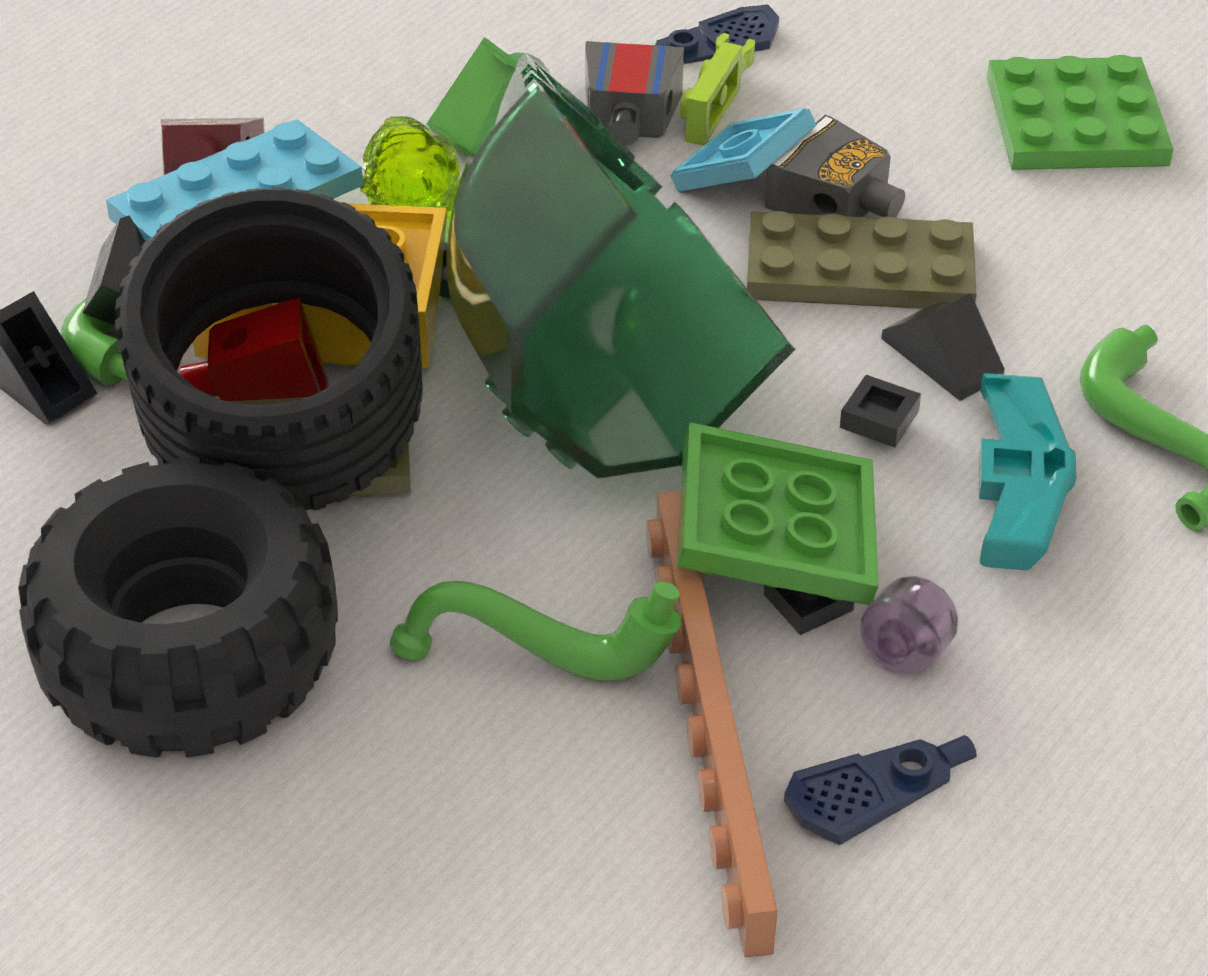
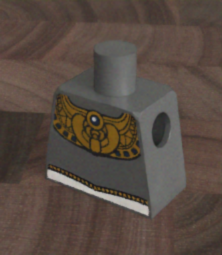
(833, 174)

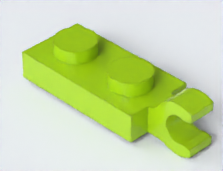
(715, 89)

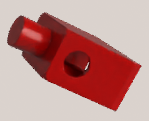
(261, 357)

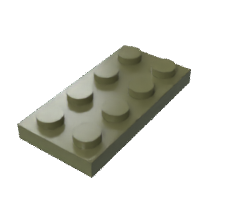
(859, 260)

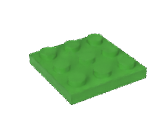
(1078, 113)
(778, 514)

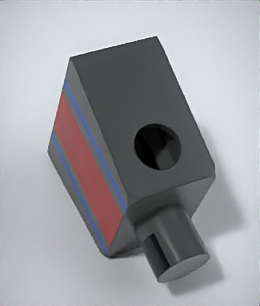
(633, 87)

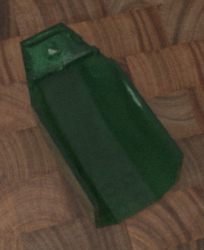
(591, 295)

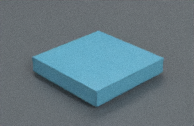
(743, 149)

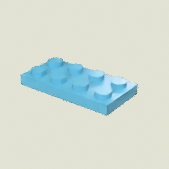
(281, 158)

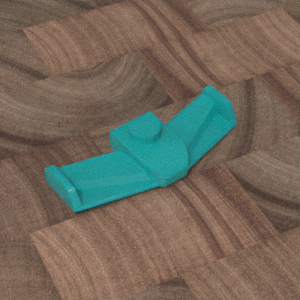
(1023, 471)

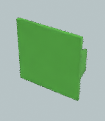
(471, 96)

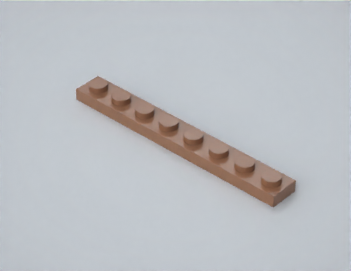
(712, 733)

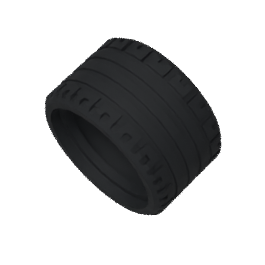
(255, 253)

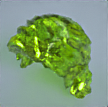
(410, 166)

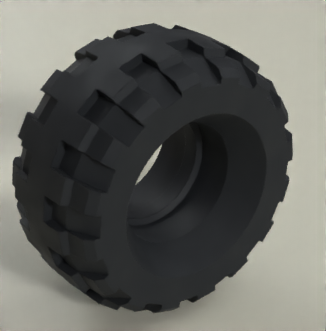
(164, 543)

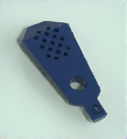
(741, 24)
(860, 791)

